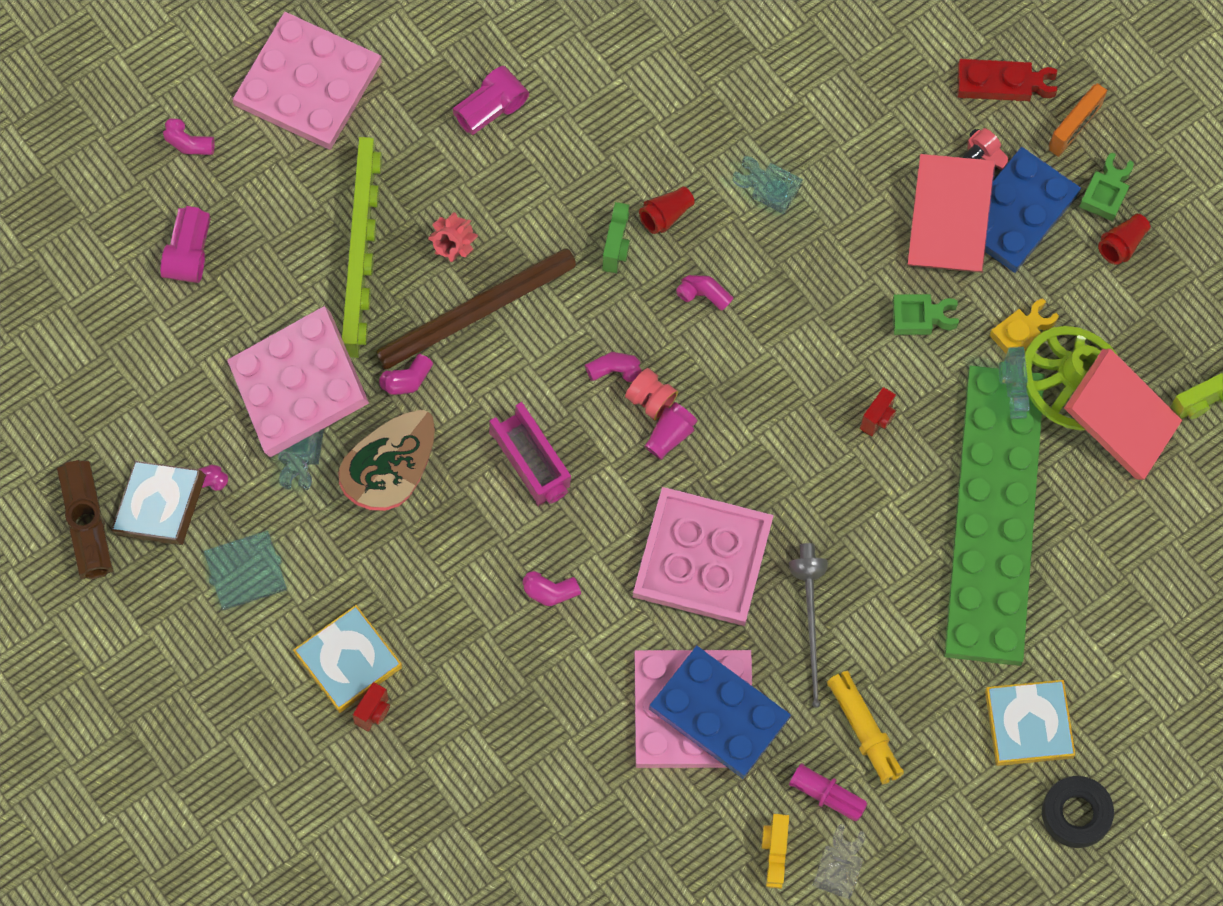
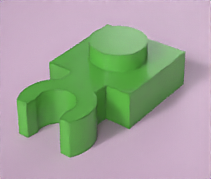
(1108, 190)
(616, 246)
(916, 314)

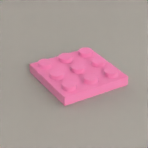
(307, 80)
(297, 381)
(703, 556)
(655, 740)

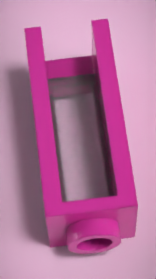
(531, 456)

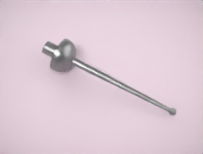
(809, 569)

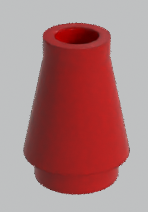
(663, 211)
(1122, 241)

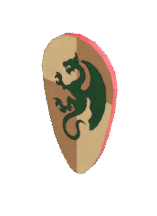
(388, 462)

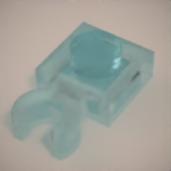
(772, 187)
(1014, 374)
(298, 458)

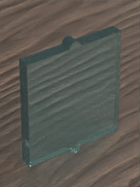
(245, 570)

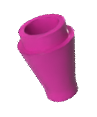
(671, 429)

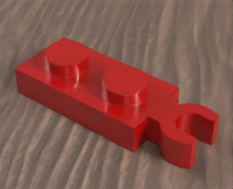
(1003, 80)

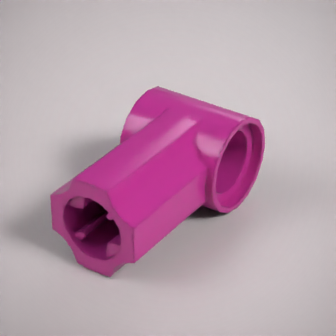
(498, 94)
(186, 255)

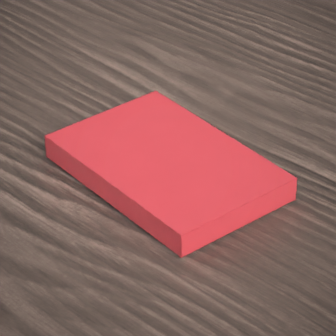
(951, 213)
(1123, 414)

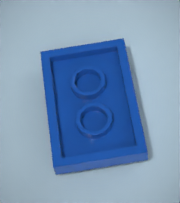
(1024, 207)
(719, 712)

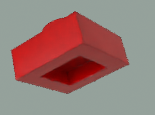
(879, 413)
(372, 707)

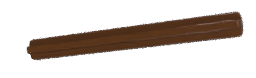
(476, 308)

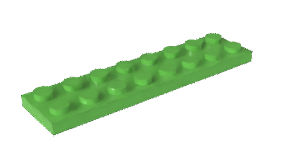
(993, 524)

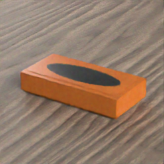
(1077, 119)

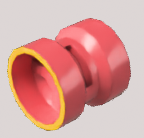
(651, 393)

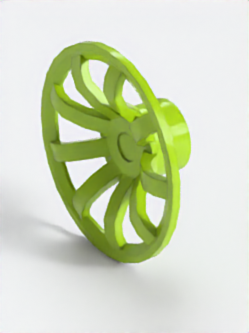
(1071, 369)

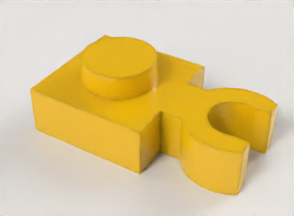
(1020, 329)
(775, 839)

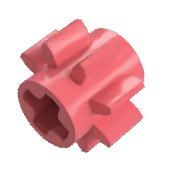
(452, 237)

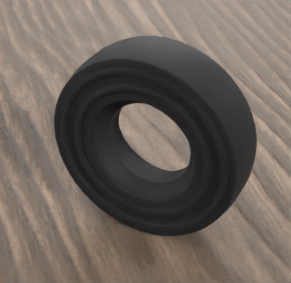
(1082, 788)

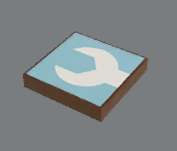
(158, 502)

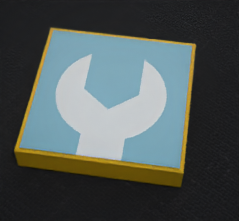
(347, 658)
(1030, 722)

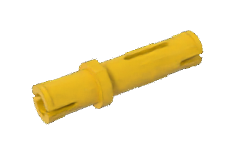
(872, 740)

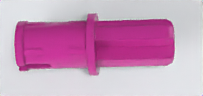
(828, 792)

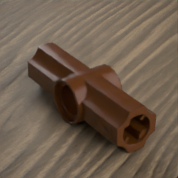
(88, 540)

